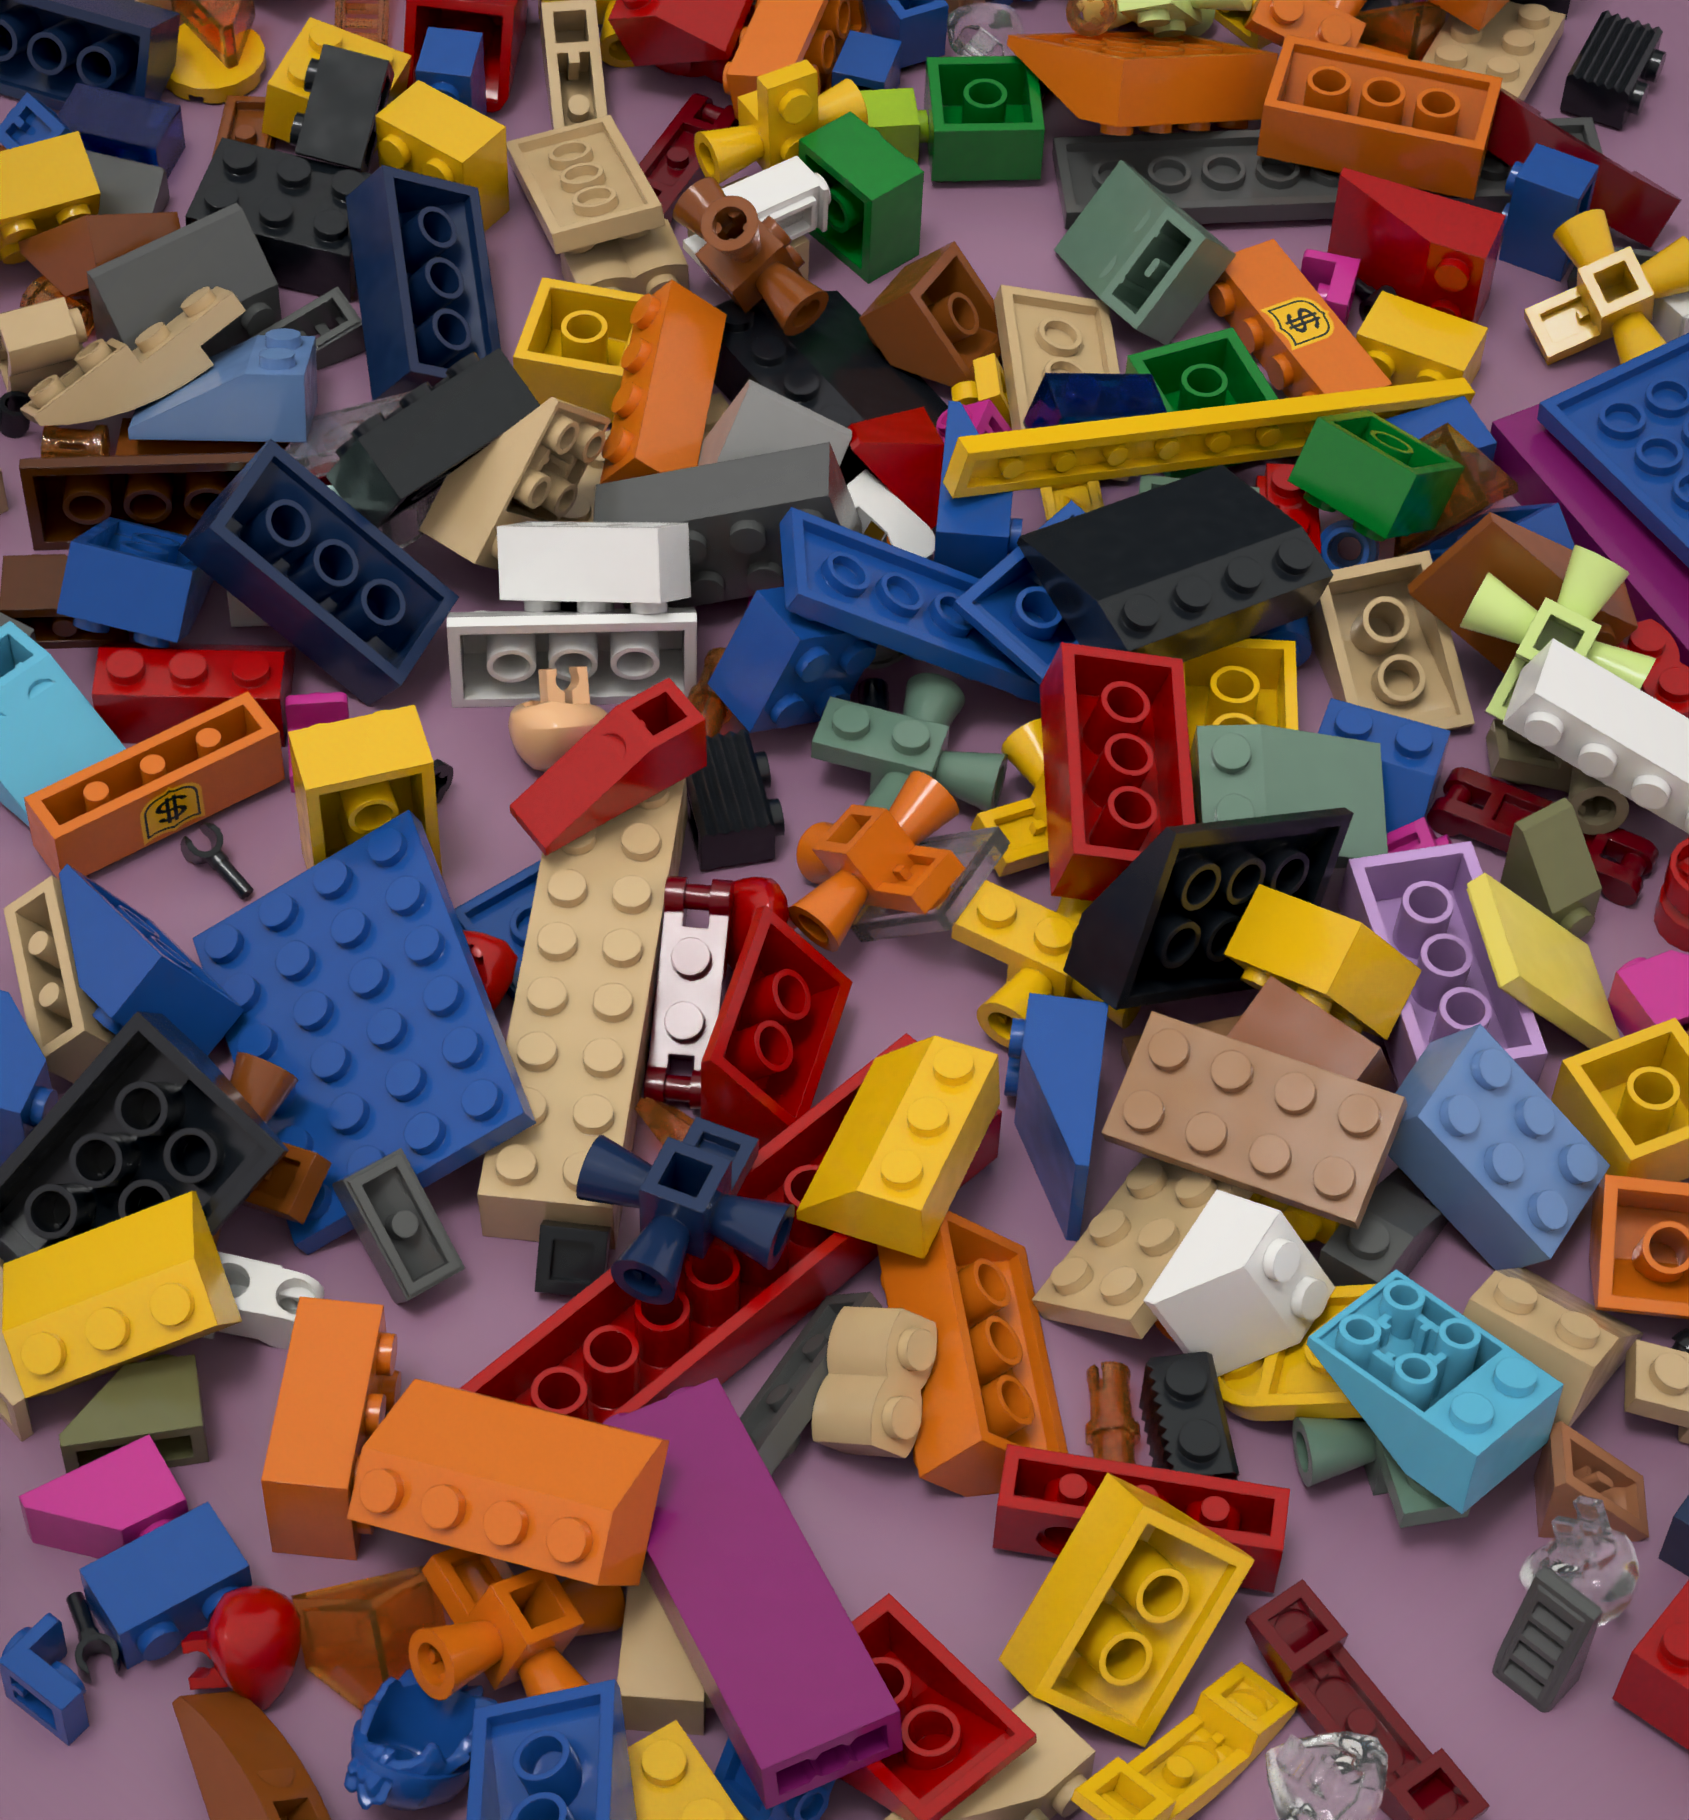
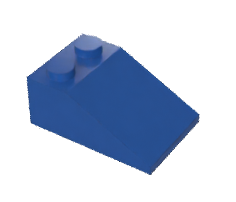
(972, 530)
(132, 582)
(1017, 612)
(136, 967)
(1056, 1085)
(552, 1758)

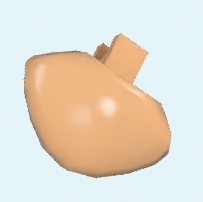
(550, 727)

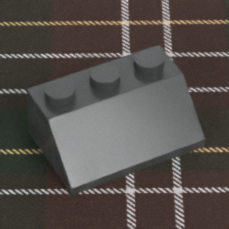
(157, 278)

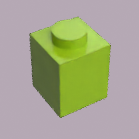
(898, 119)

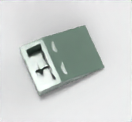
(1143, 254)

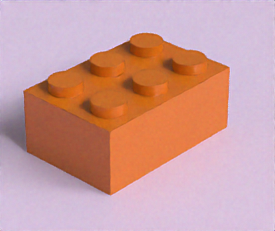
(327, 1407)

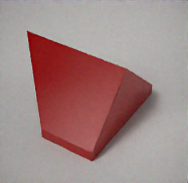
(905, 456)

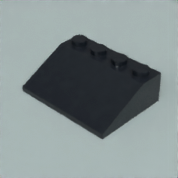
(823, 368)
(1179, 568)
(1177, 905)
(131, 1135)

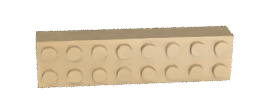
(584, 1014)

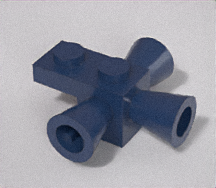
(684, 1205)

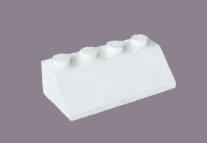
(499, 653)

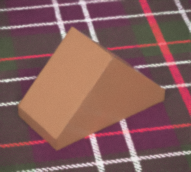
(1576, 1467)

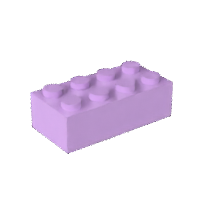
(1425, 913)

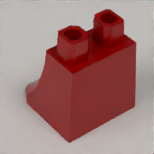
(502, 29)

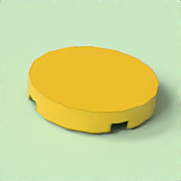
(205, 76)

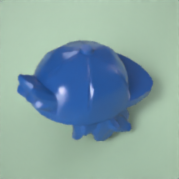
(411, 1746)

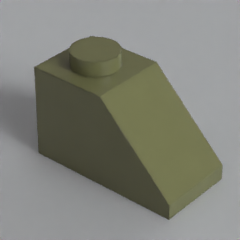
(1553, 867)
(140, 1400)

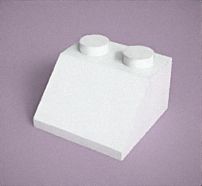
(1239, 1285)

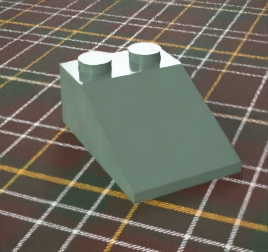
(1286, 771)

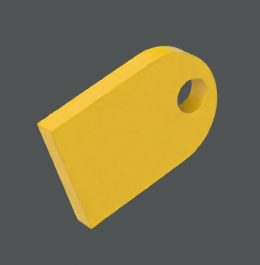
(1293, 1379)

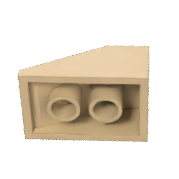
(1387, 647)
(1554, 1333)

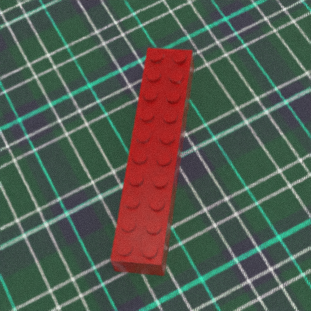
(621, 1354)

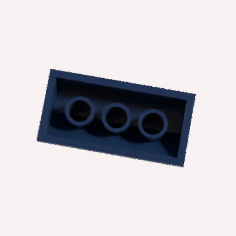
(87, 42)
(419, 277)
(320, 574)

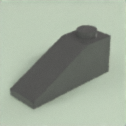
(1392, 1235)

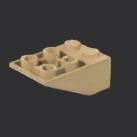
(516, 479)

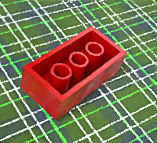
(1111, 761)

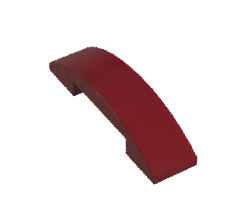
(1628, 198)
(1336, 1695)

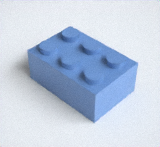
(1493, 1150)

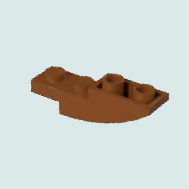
(244, 1761)

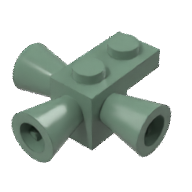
(917, 740)
(1339, 1445)

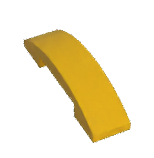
(1196, 1757)

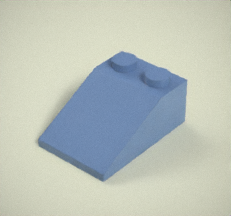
(248, 395)

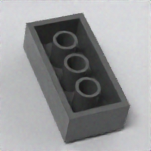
(734, 514)

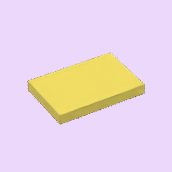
(1542, 963)

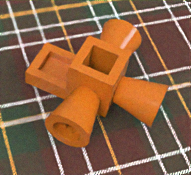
(1312, 19)
(876, 861)
(506, 1625)

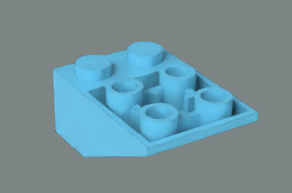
(44, 722)
(1437, 1389)

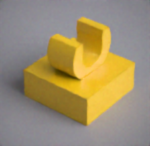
(988, 384)

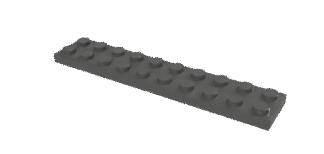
(1224, 181)

